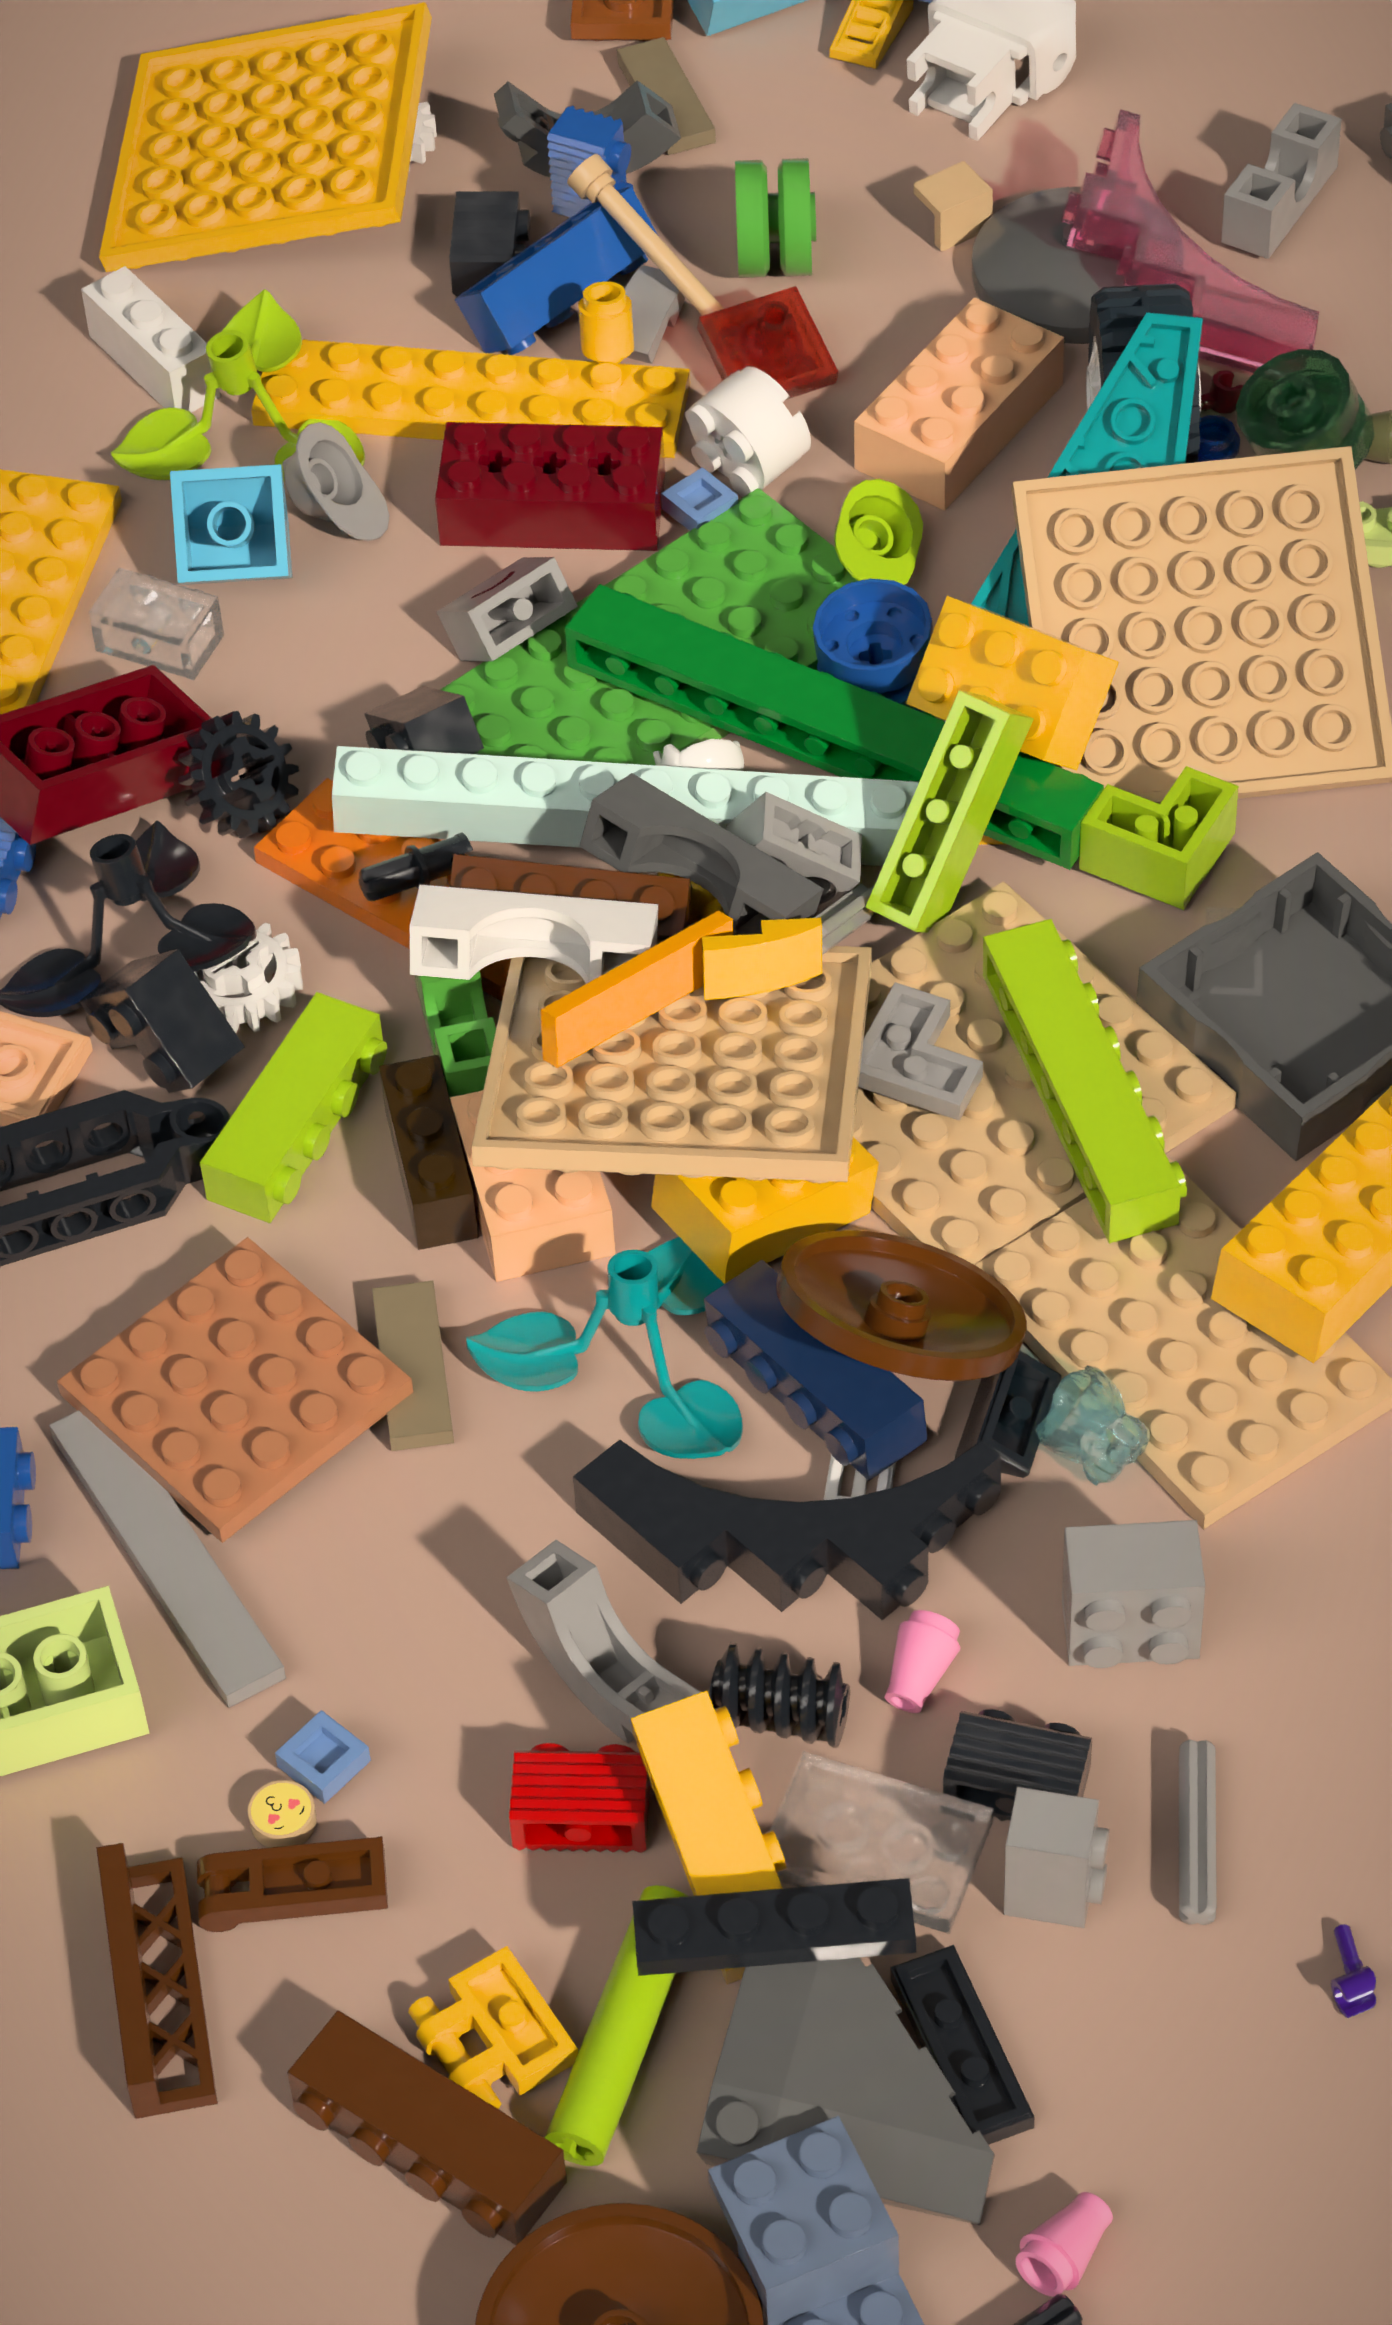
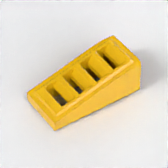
(873, 22)

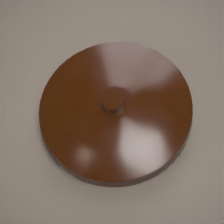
(901, 1305)
(620, 2270)

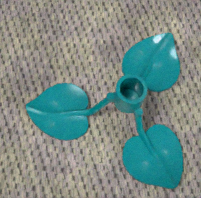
(540, 1348)

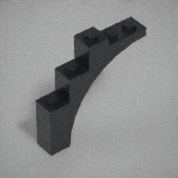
(783, 1548)

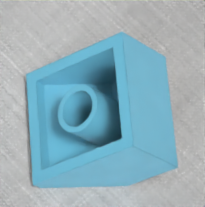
(230, 525)

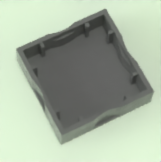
(1320, 1034)

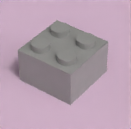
(1133, 1593)

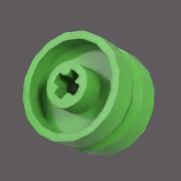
(774, 217)

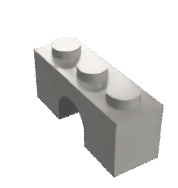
(1270, 200)

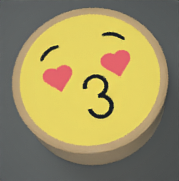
(282, 1814)

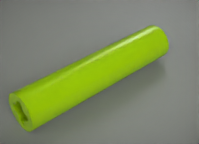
(610, 2053)

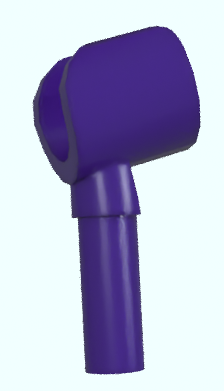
(1354, 1989)

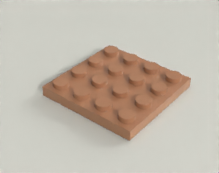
(235, 1388)

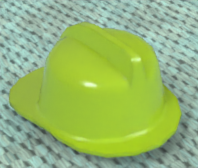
(878, 532)

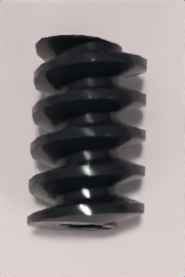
(781, 1695)

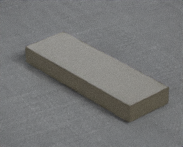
(659, 70)
(412, 1341)

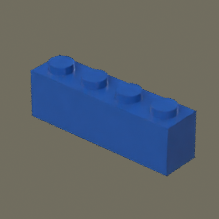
(550, 277)

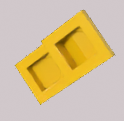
(764, 962)

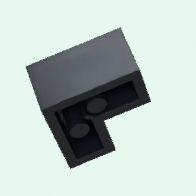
(167, 1016)

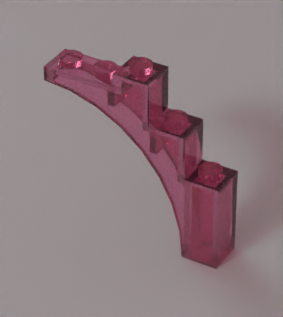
(1125, 221)

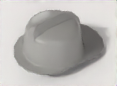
(333, 485)

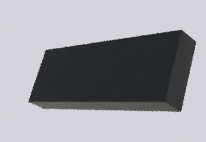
(962, 2043)

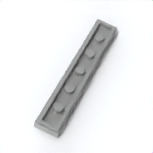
(172, 1562)

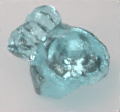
(1092, 1426)

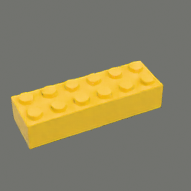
(1320, 1244)

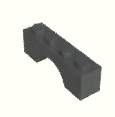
(650, 831)

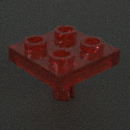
(772, 336)

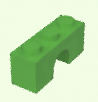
(458, 1030)

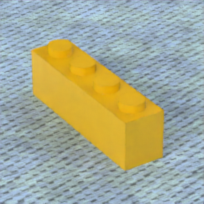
(707, 1800)

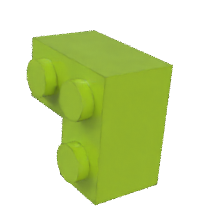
(1161, 846)

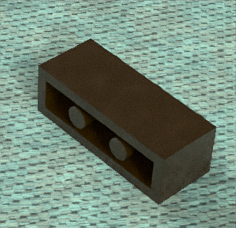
(428, 1152)

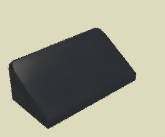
(1008, 1412)

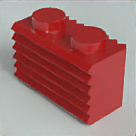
(579, 1799)

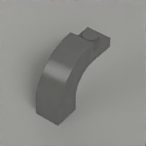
(646, 120)

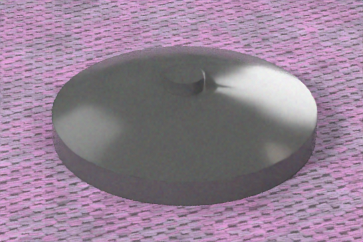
(1031, 272)

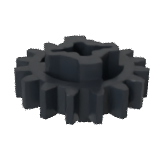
(217, 755)

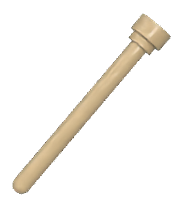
(594, 181)

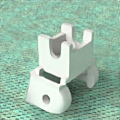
(975, 52)

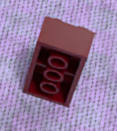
(550, 486)
(94, 753)

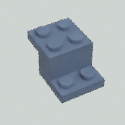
(814, 2232)

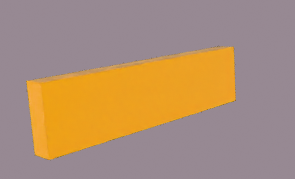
(628, 992)

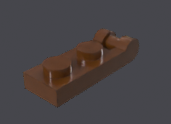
(292, 1882)

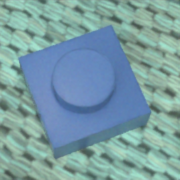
(697, 499)
(322, 1756)

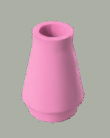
(921, 1657)
(1060, 2248)

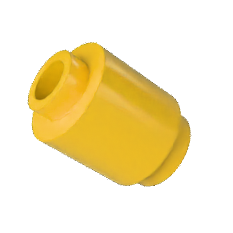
(606, 322)

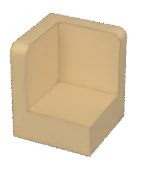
(958, 201)

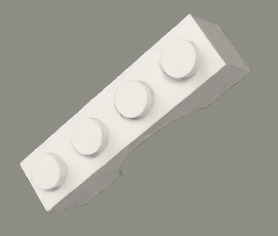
(467, 929)

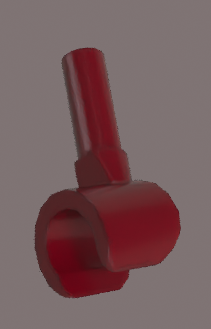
(1222, 395)

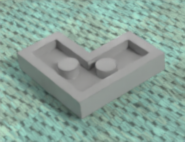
(904, 1062)

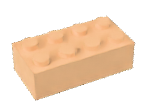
(959, 403)

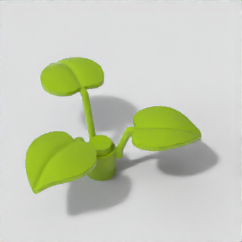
(253, 340)

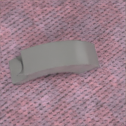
(586, 1641)

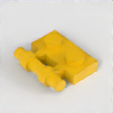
(510, 2018)

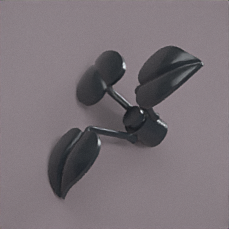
(131, 872)

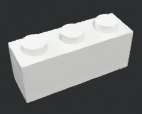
(147, 340)

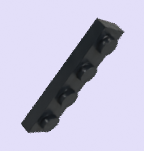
(774, 1926)

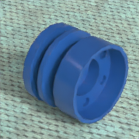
(873, 636)

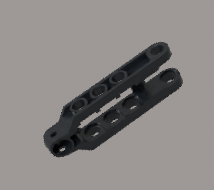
(138, 1126)

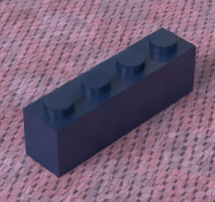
(854, 1407)

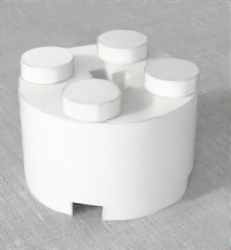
(747, 430)

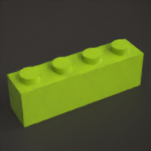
(949, 811)
(293, 1108)

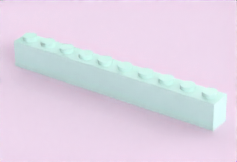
(551, 798)

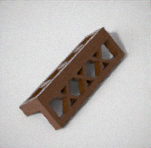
(130, 1986)

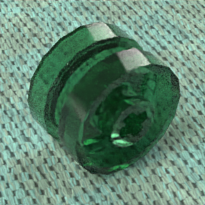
(1304, 405)

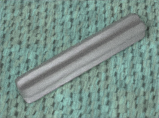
(845, 916)
(1197, 1832)

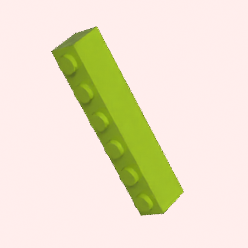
(1082, 1081)

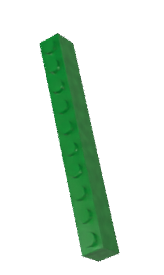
(807, 714)

